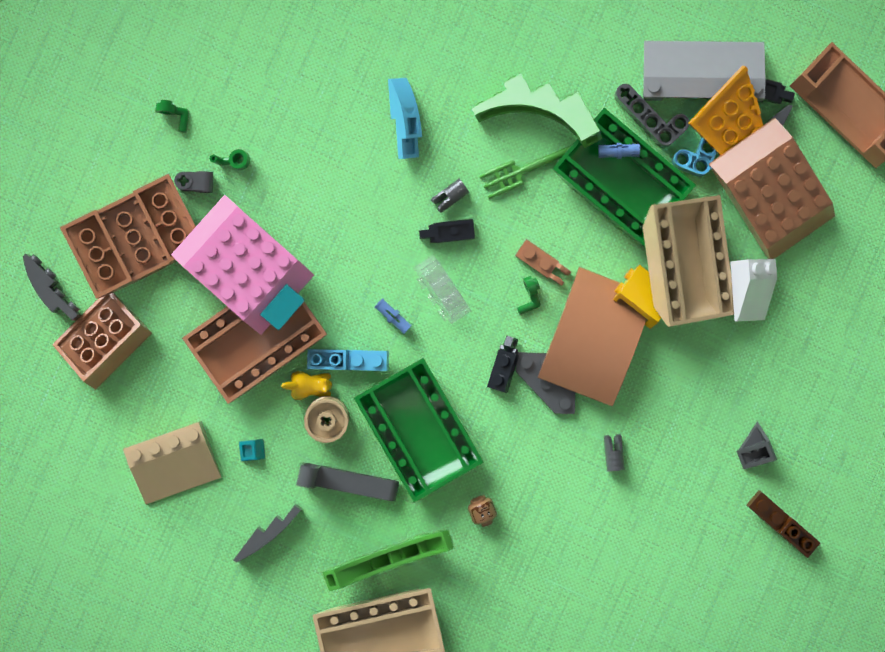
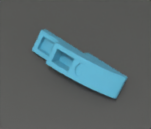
(405, 111)
(348, 360)

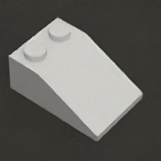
(752, 288)

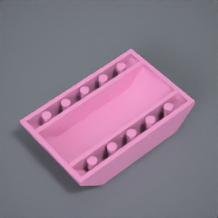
(240, 262)

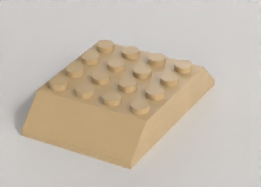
(688, 260)
(382, 624)

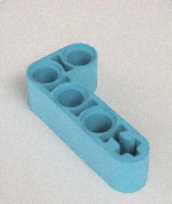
(692, 158)

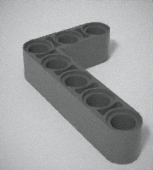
(346, 481)

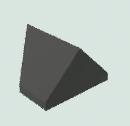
(756, 449)

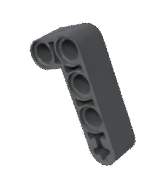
(648, 112)

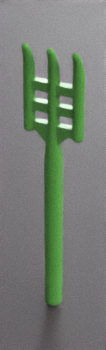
(518, 172)

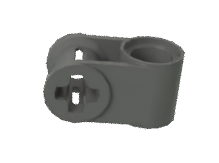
(198, 181)

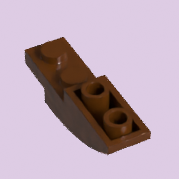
(783, 524)

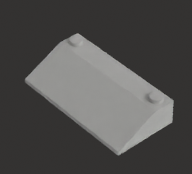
(699, 68)

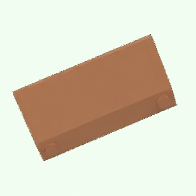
(846, 101)

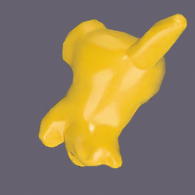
(304, 385)

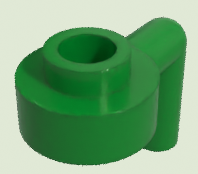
(167, 108)
(233, 159)
(531, 286)

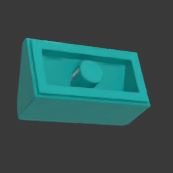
(282, 307)

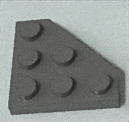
(555, 397)

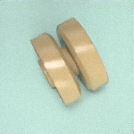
(318, 427)

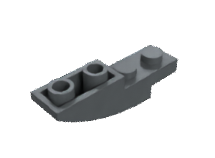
(44, 283)

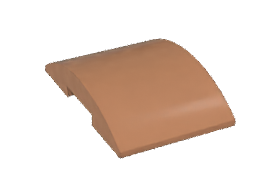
(130, 236)
(593, 340)

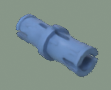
(619, 150)
(382, 306)

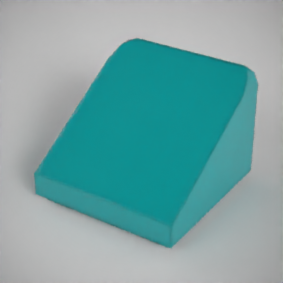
(252, 450)

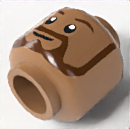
(482, 510)

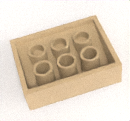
(172, 462)

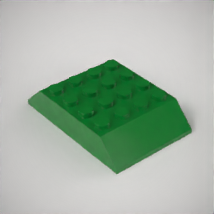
(623, 186)
(418, 430)

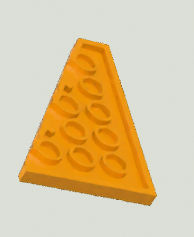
(729, 114)

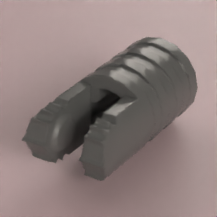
(454, 193)
(615, 458)

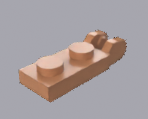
(541, 261)

